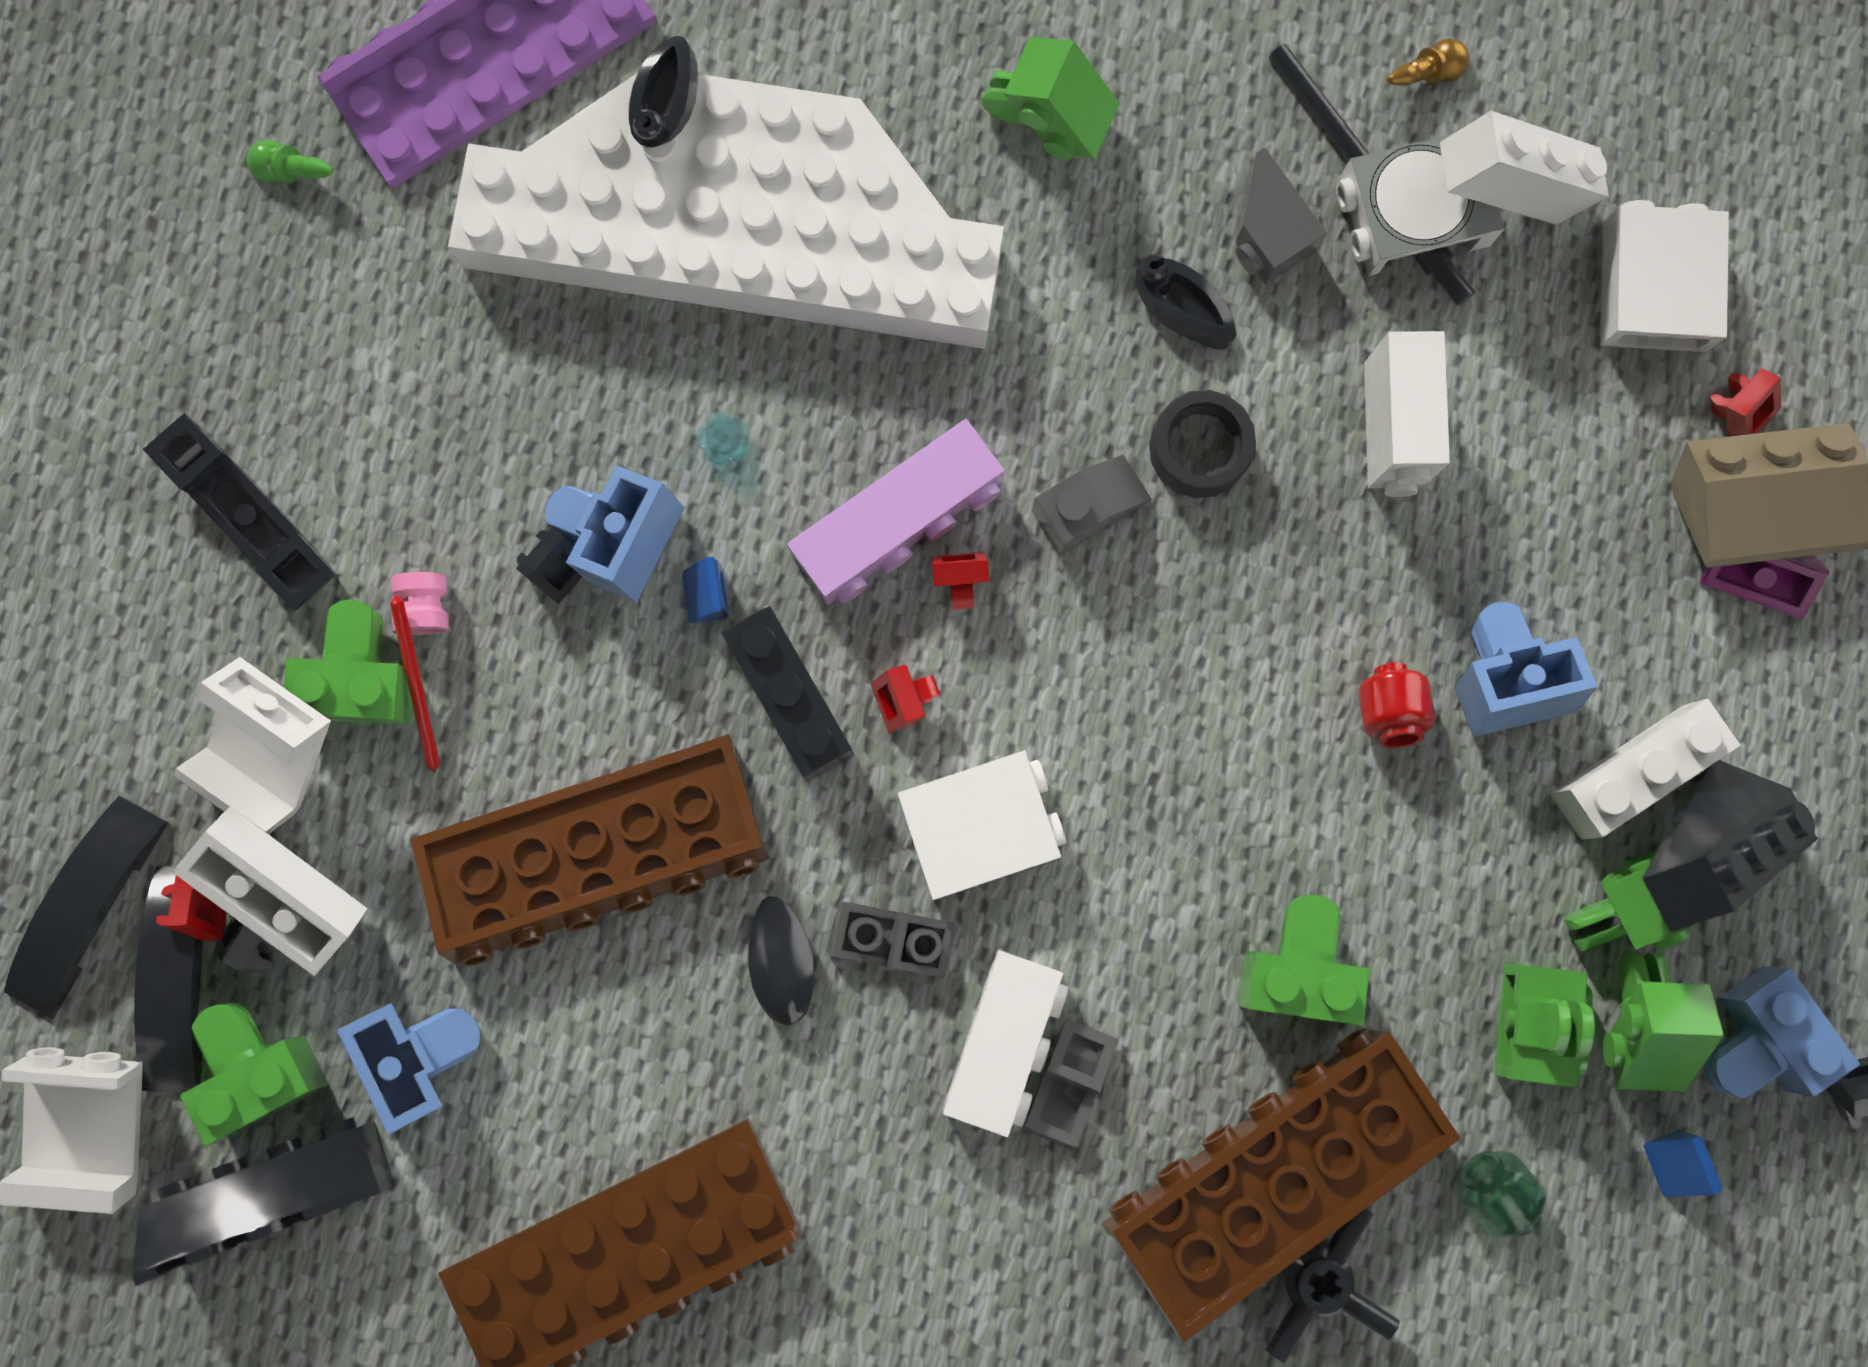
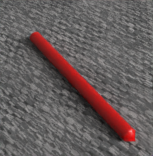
(414, 683)

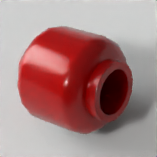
(1396, 705)

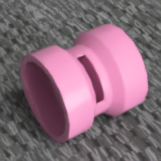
(422, 600)

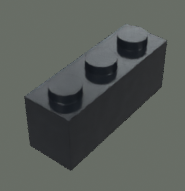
(788, 693)

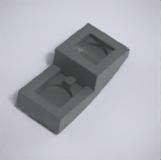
(1070, 1084)

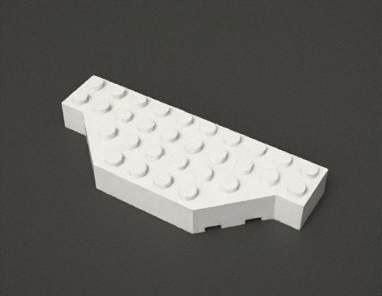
(752, 208)

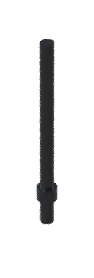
(1433, 261)

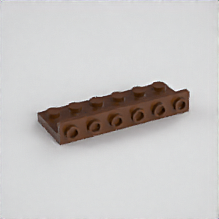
(588, 852)
(1279, 1180)
(624, 1255)

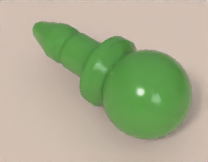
(276, 162)

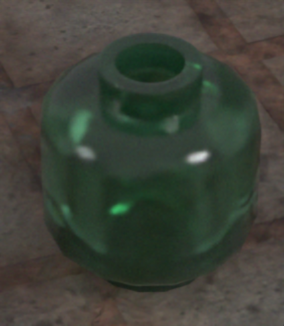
(1502, 1194)

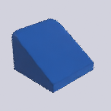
(705, 591)
(1682, 1165)

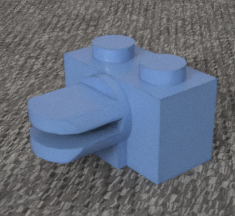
(616, 531)
(1520, 676)
(1777, 1037)
(400, 1061)

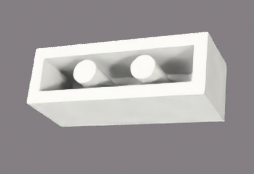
(1523, 168)
(1645, 769)
(270, 890)
(1005, 1044)

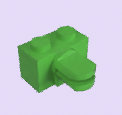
(1055, 96)
(350, 678)
(1634, 910)
(1305, 973)
(1544, 1025)
(1661, 1029)
(248, 1076)

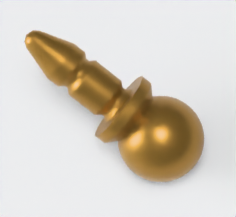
(1434, 64)

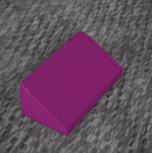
(1778, 584)

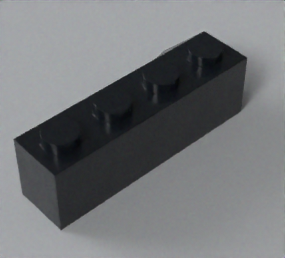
(1726, 845)
(259, 1199)

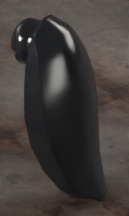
(663, 93)
(1185, 302)
(780, 962)

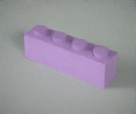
(897, 513)

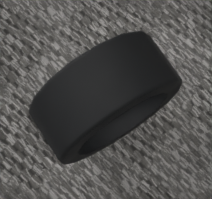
(1215, 405)

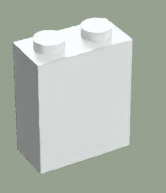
(1664, 277)
(1406, 412)
(982, 824)

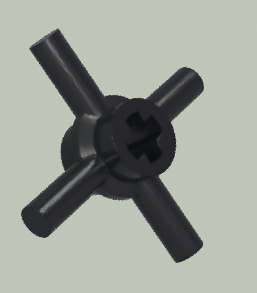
(1340, 1295)

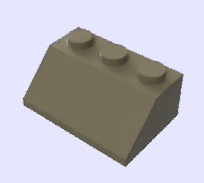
(1774, 494)

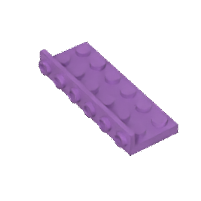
(465, 69)

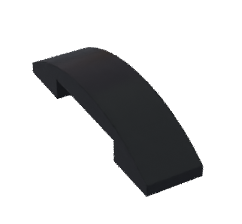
(241, 510)
(78, 904)
(166, 997)

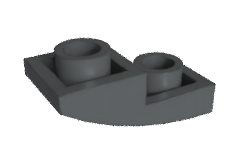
(891, 939)

